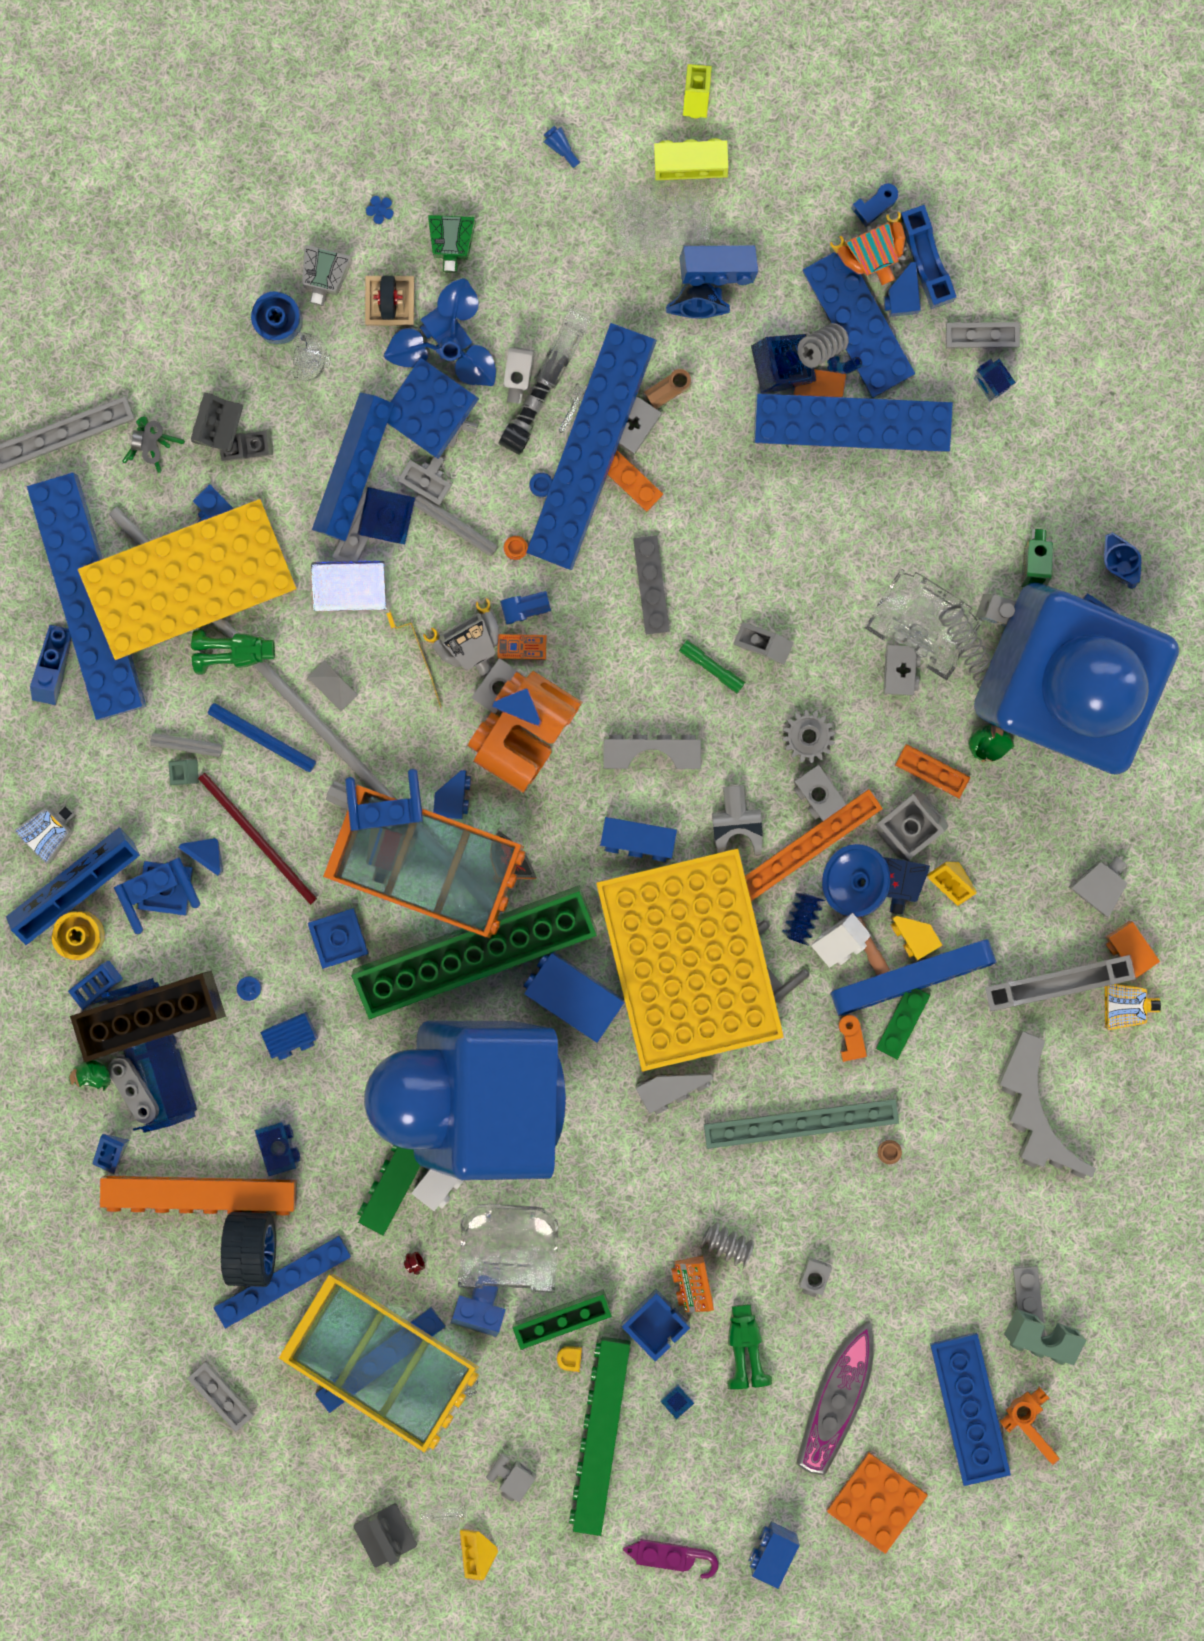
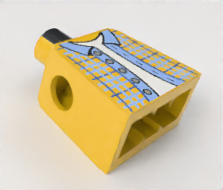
(1127, 1006)

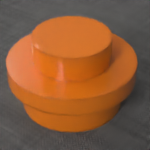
(515, 547)

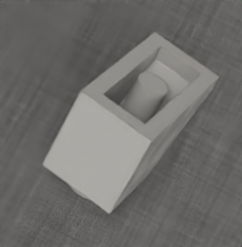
(763, 643)

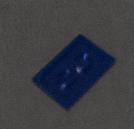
(348, 585)

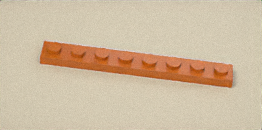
(811, 843)

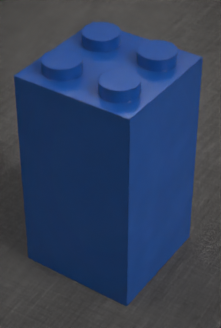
(573, 996)

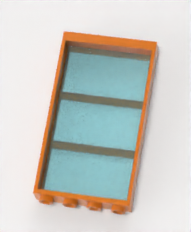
(429, 867)

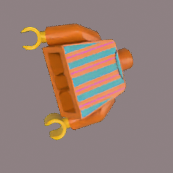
(874, 250)

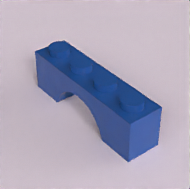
(923, 249)

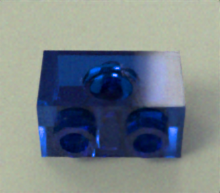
(993, 379)
(277, 1162)

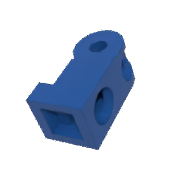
(877, 205)

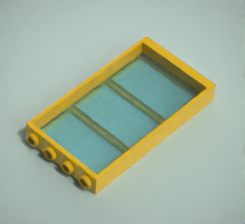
(379, 1363)

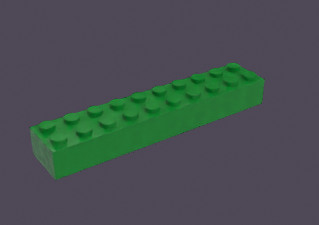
(467, 956)

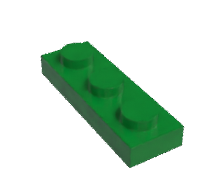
(902, 1023)

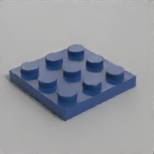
(430, 408)

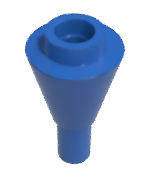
(558, 142)

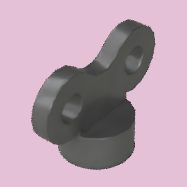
(146, 441)

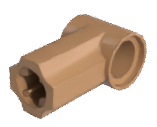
(666, 390)

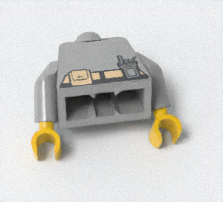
(469, 642)

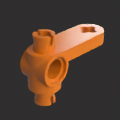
(1011, 1420)

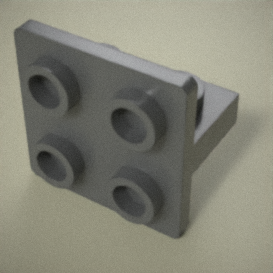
(216, 422)
(385, 1536)

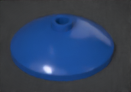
(843, 880)

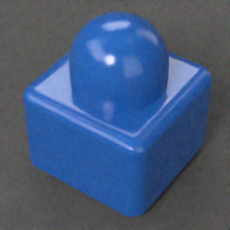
(1076, 678)
(473, 1099)

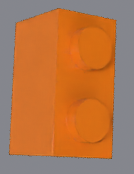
(1129, 941)

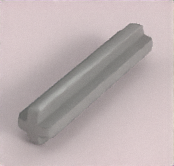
(185, 744)

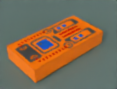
(522, 646)

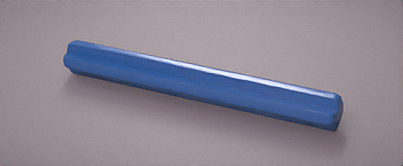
(261, 737)

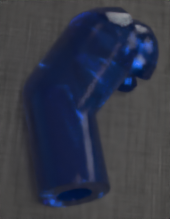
(847, 367)

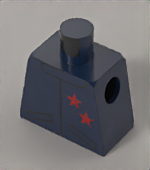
(905, 882)

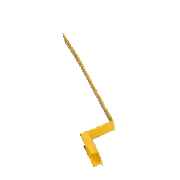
(392, 624)

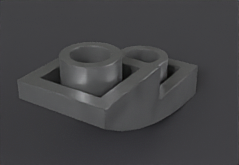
(249, 446)

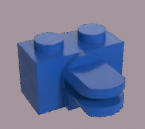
(479, 1311)

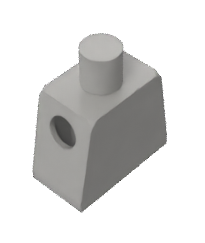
(1101, 885)

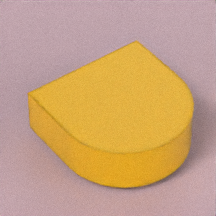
(569, 1358)

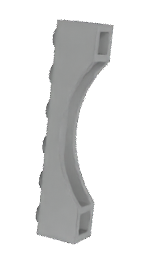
(1060, 983)

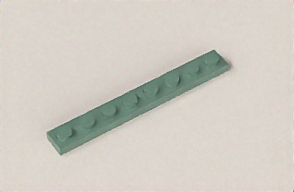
(801, 1123)

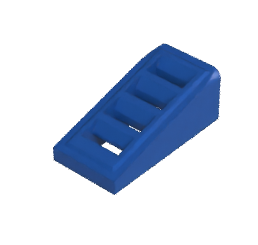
(107, 975)

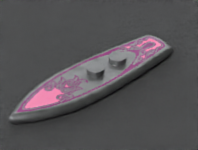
(837, 1401)

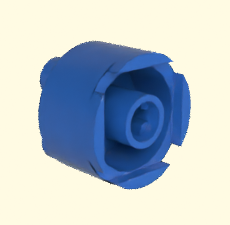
(264, 311)

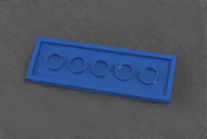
(852, 306)
(970, 1409)

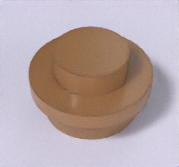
(889, 1152)

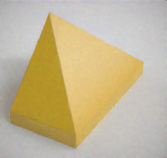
(953, 882)
(477, 1554)

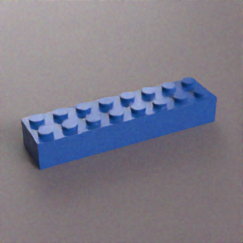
(852, 422)

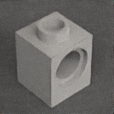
(814, 1266)

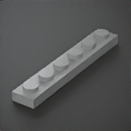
(65, 432)

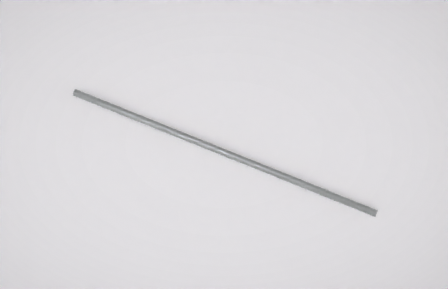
(279, 684)

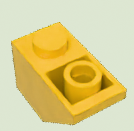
(918, 936)

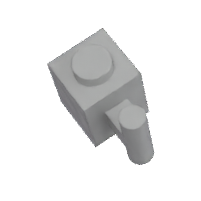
(515, 1480)

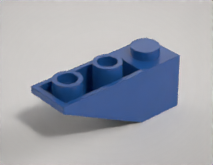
(51, 666)

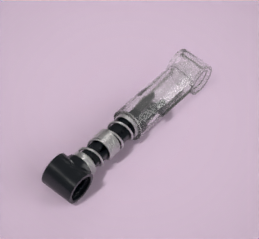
(547, 377)

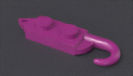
(670, 1556)

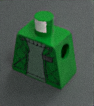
(451, 239)

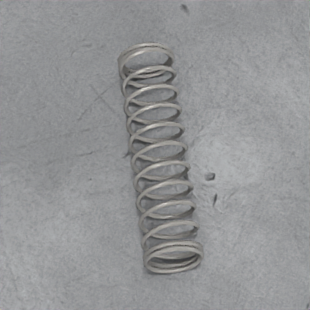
(959, 615)

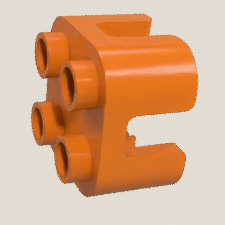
(510, 750)

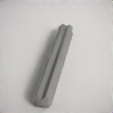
(455, 525)

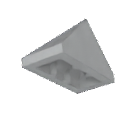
(332, 685)

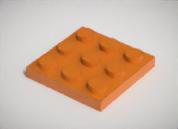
(877, 1502)

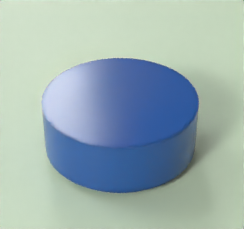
(540, 484)

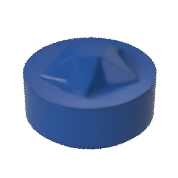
(249, 988)

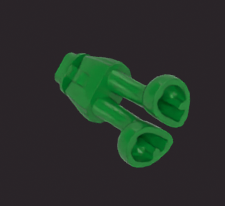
(245, 649)
(746, 1333)

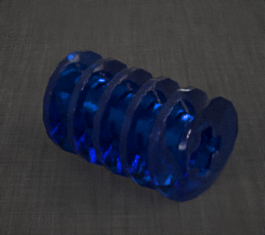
(802, 918)

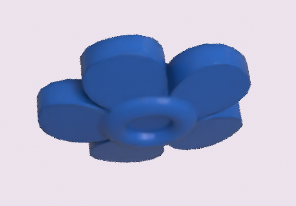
(379, 209)

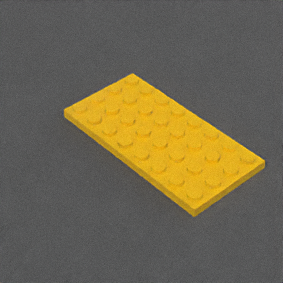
(187, 579)

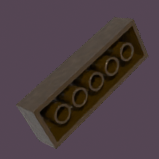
(148, 1016)

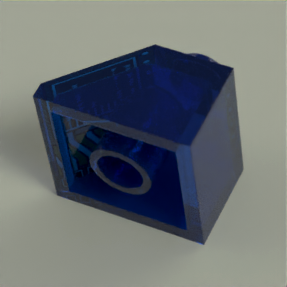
(779, 363)

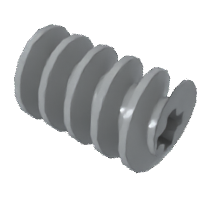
(822, 345)
(727, 1244)

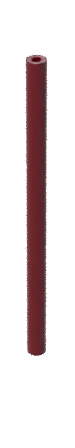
(257, 838)

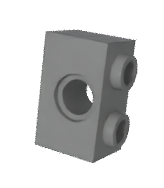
(484, 694)
(832, 800)

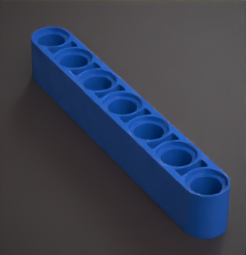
(913, 976)

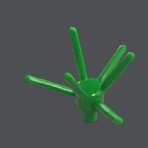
(141, 422)

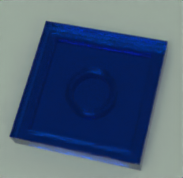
(386, 515)

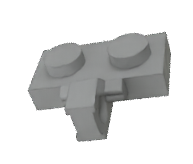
(426, 479)

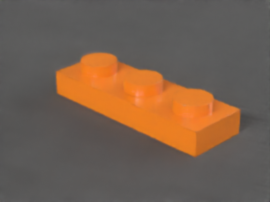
(633, 482)

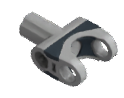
(737, 820)

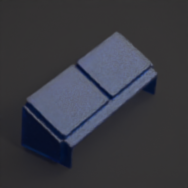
(159, 1068)

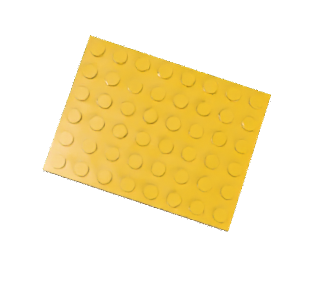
(690, 959)

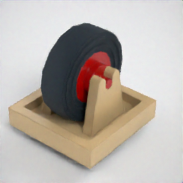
(389, 300)

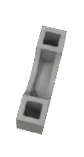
(683, 752)

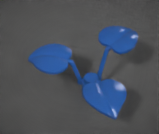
(474, 366)

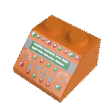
(693, 1284)

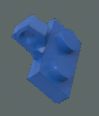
(211, 503)

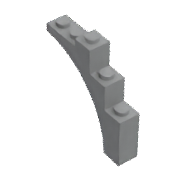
(1041, 1143)

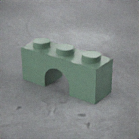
(1061, 1345)

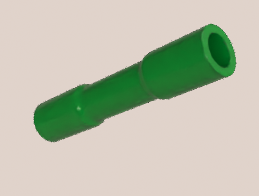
(699, 657)

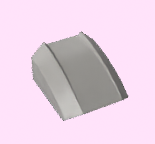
(911, 826)

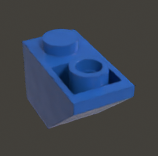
(450, 798)

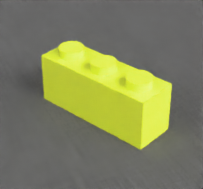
(691, 159)

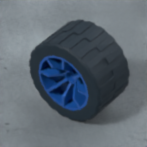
(248, 1249)

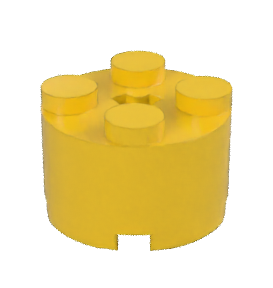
(64, 933)

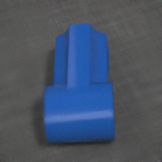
(520, 608)

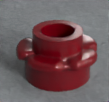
(414, 1263)

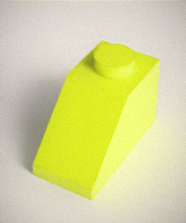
(697, 91)

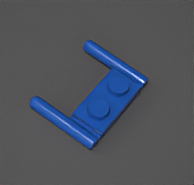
(386, 812)
(151, 884)

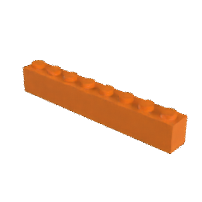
(197, 1194)

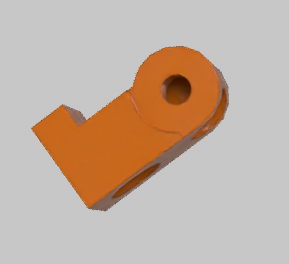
(853, 1038)

